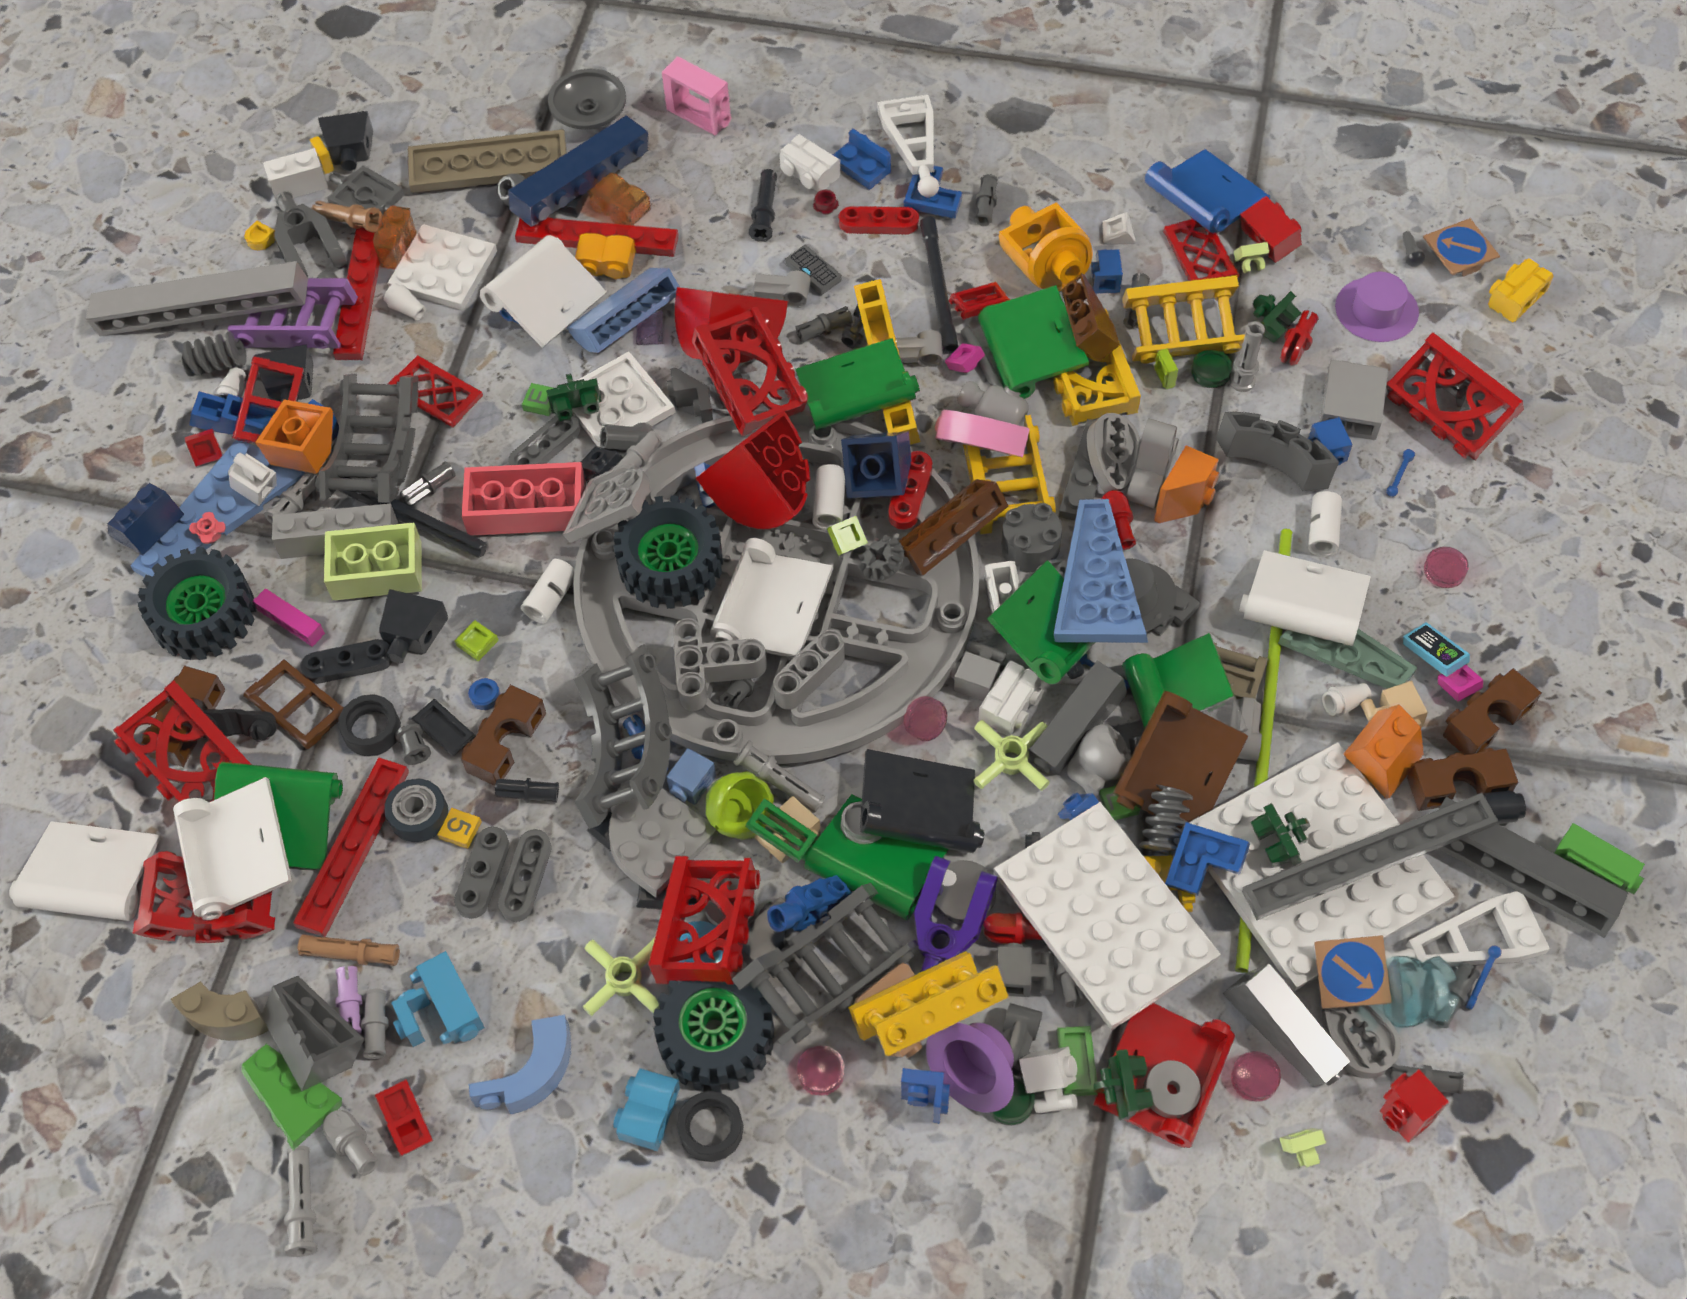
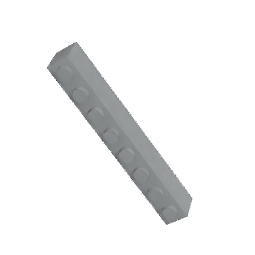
(197, 298)

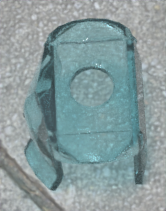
(1429, 991)

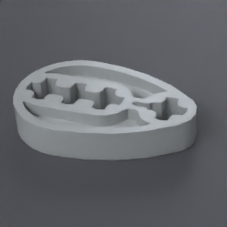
(1100, 455)
(1377, 1029)

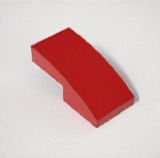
(404, 1117)

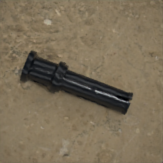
(763, 213)

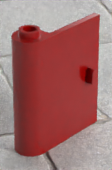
(1170, 1037)

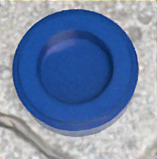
(484, 693)

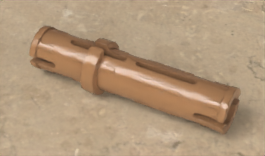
(361, 951)

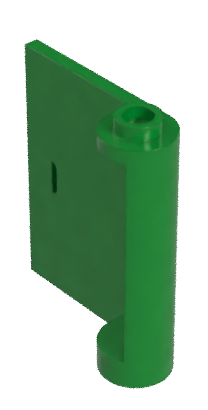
(1027, 342)
(856, 383)
(1032, 625)
(300, 802)
(890, 865)

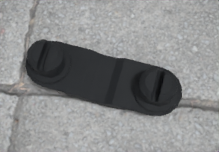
(237, 721)

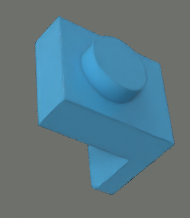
(405, 1006)

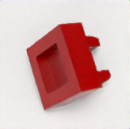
(203, 447)

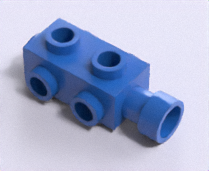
(807, 904)

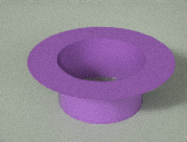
(1377, 307)
(974, 1063)

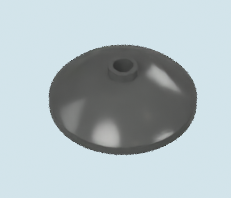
(587, 99)

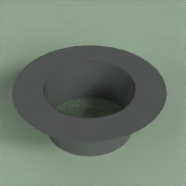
(1153, 591)

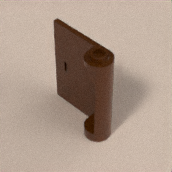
(1179, 753)

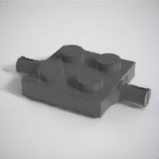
(364, 189)

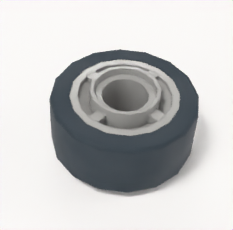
(412, 795)

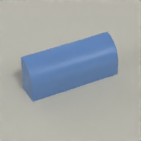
(624, 309)

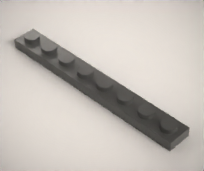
(1369, 856)

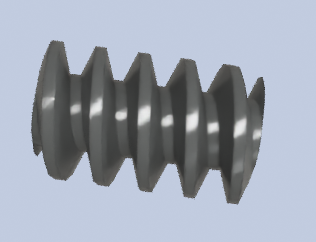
(213, 355)
(1166, 820)

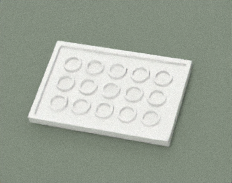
(1106, 915)

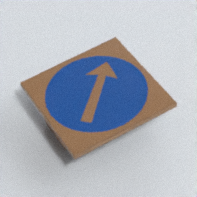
(1461, 247)
(1352, 972)

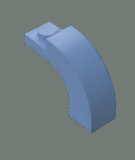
(537, 1077)

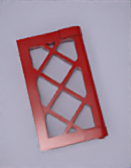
(1188, 227)
(457, 384)

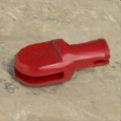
(1298, 338)
(1123, 517)
(1009, 928)

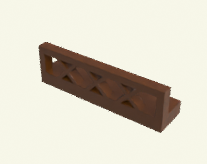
(953, 524)

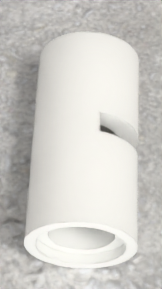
(828, 496)
(1325, 524)
(548, 591)

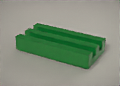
(774, 840)

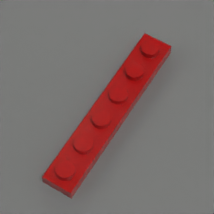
(646, 239)
(355, 318)
(349, 849)

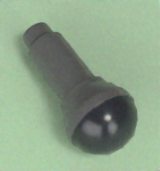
(1414, 255)

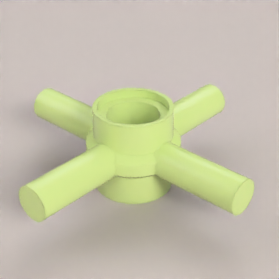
(1011, 765)
(622, 988)

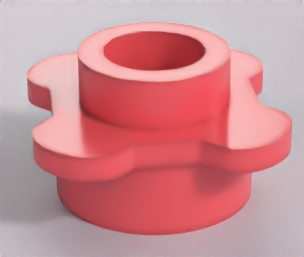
(211, 534)

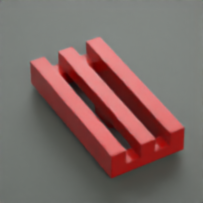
(975, 306)

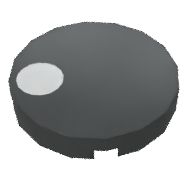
(959, 888)

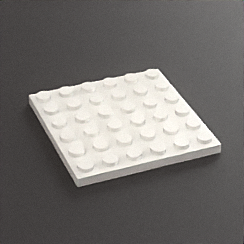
(1340, 812)

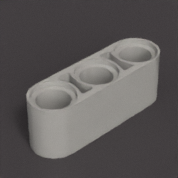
(811, 656)

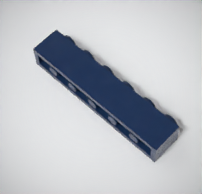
(578, 171)

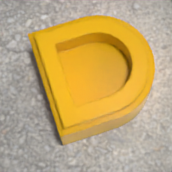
(259, 236)

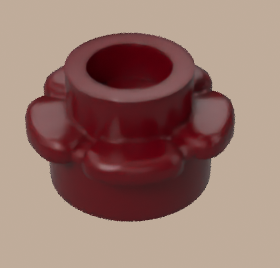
(825, 202)

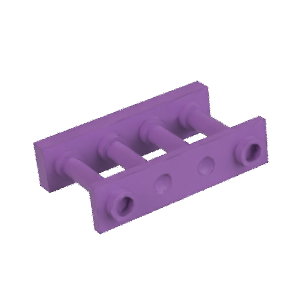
(320, 291)

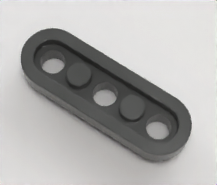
(550, 436)
(523, 863)
(482, 884)

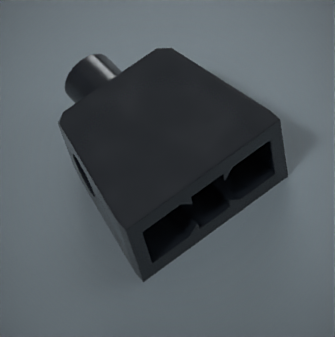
(347, 138)
(279, 384)
(410, 624)

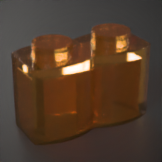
(619, 200)
(394, 236)

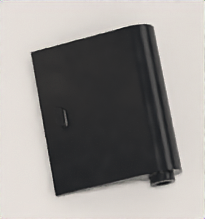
(919, 802)

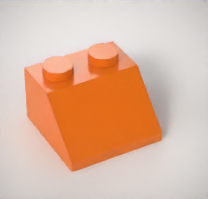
(298, 436)
(1187, 486)
(1387, 749)

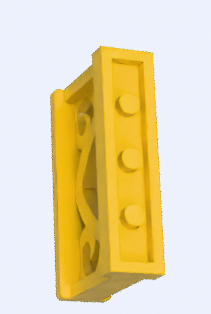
(1122, 388)

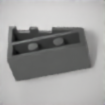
(309, 1033)

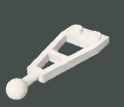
(907, 111)
(1514, 920)

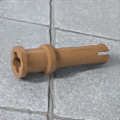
(355, 215)

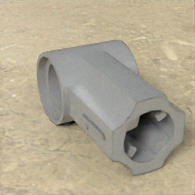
(790, 288)
(924, 348)
(1251, 713)

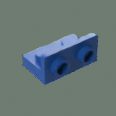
(864, 160)
(925, 1087)

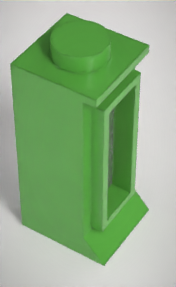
(1600, 858)

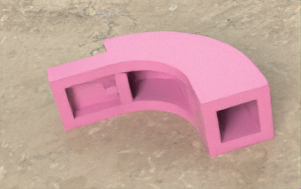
(981, 432)

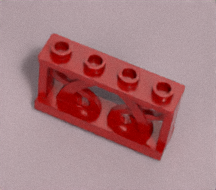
(1449, 358)
(738, 405)
(181, 712)
(682, 887)

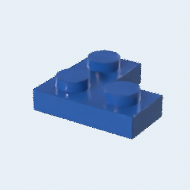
(944, 203)
(1201, 848)

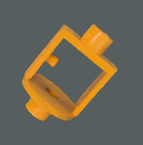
(1060, 253)

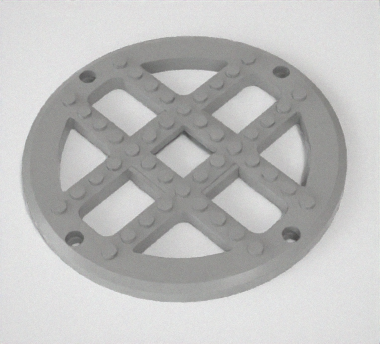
(920, 655)

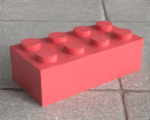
(521, 497)

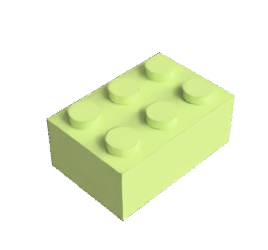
(372, 561)

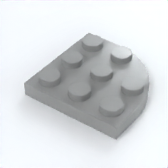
(608, 500)
(649, 839)

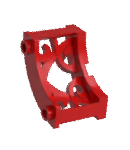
(166, 921)

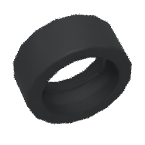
(359, 707)
(693, 1106)

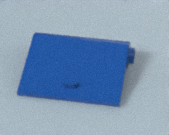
(1205, 189)

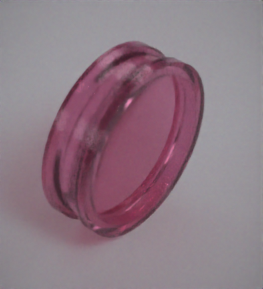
(1446, 567)
(925, 718)
(820, 1070)
(1255, 1076)

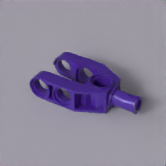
(968, 934)

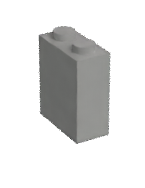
(1355, 396)

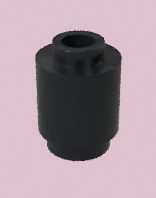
(1506, 805)

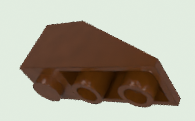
(1089, 320)

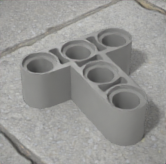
(1153, 462)
(706, 656)

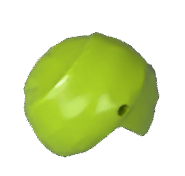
(733, 802)

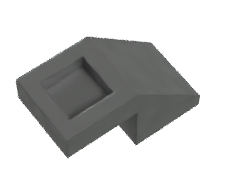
(690, 392)

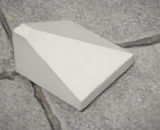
(1118, 230)

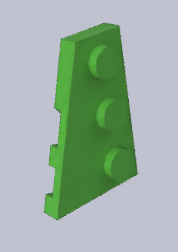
(291, 1109)

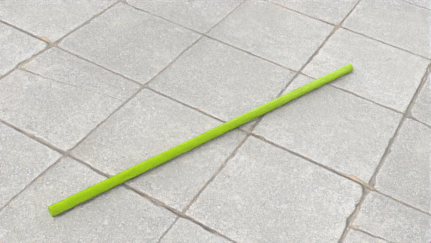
(1266, 729)

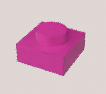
(965, 358)
(1461, 683)

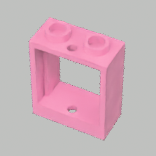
(682, 76)

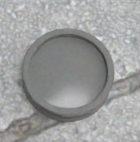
(851, 825)

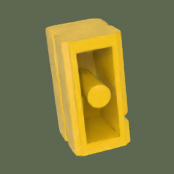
(1519, 289)

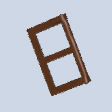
(311, 689)

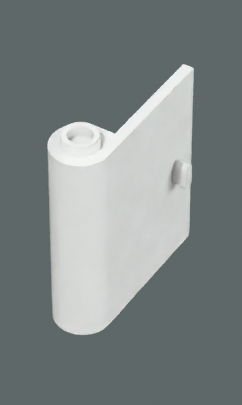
(541, 286)
(767, 598)
(1306, 598)
(226, 848)
(85, 871)

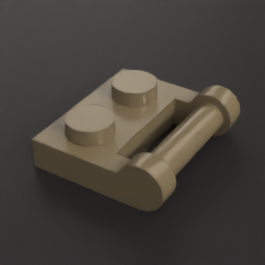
(1242, 681)

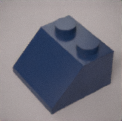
(876, 464)
(144, 519)

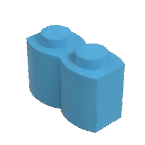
(647, 1109)

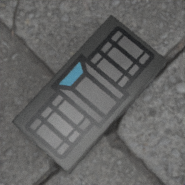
(822, 275)

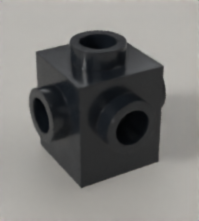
(599, 461)

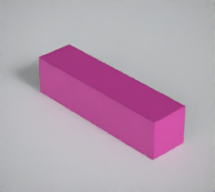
(288, 617)

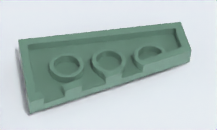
(1364, 659)

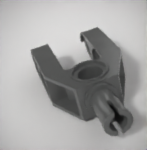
(299, 225)

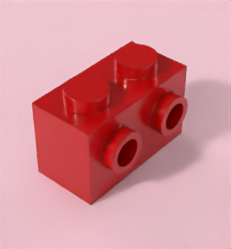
(1270, 224)
(1412, 1105)

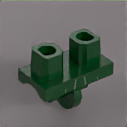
(1285, 310)
(574, 395)
(1285, 849)
(1119, 1085)

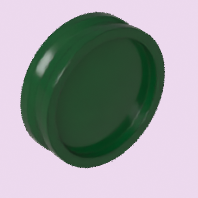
(1211, 368)
(1019, 1106)

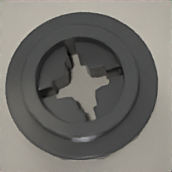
(880, 570)

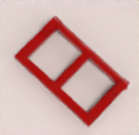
(248, 398)

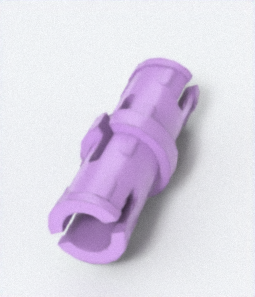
(348, 997)

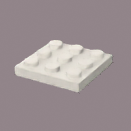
(443, 266)
(626, 397)

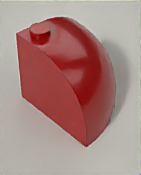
(702, 307)
(761, 477)

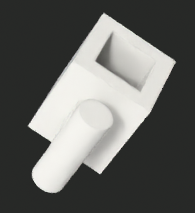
(251, 478)
(1049, 1073)

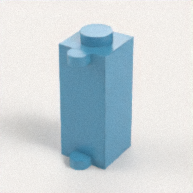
(449, 999)

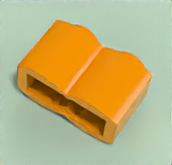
(606, 255)

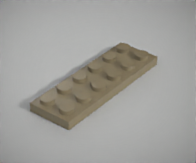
(482, 159)

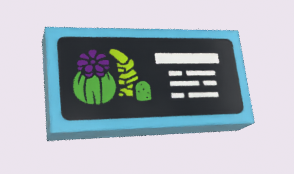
(1436, 649)

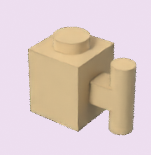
(1402, 694)
(799, 813)

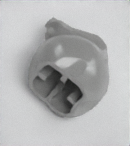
(1098, 758)

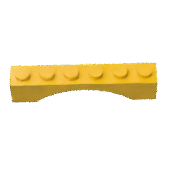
(877, 328)

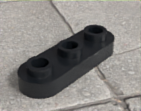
(359, 663)

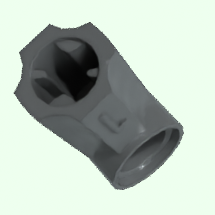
(622, 437)
(1020, 1030)

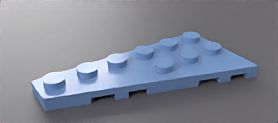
(213, 496)
(1097, 585)

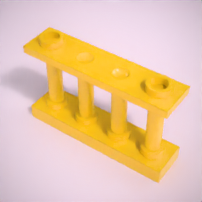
(1194, 293)
(978, 465)
(927, 1003)

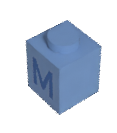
(691, 777)

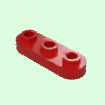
(878, 220)
(913, 498)

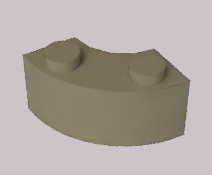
(221, 1016)

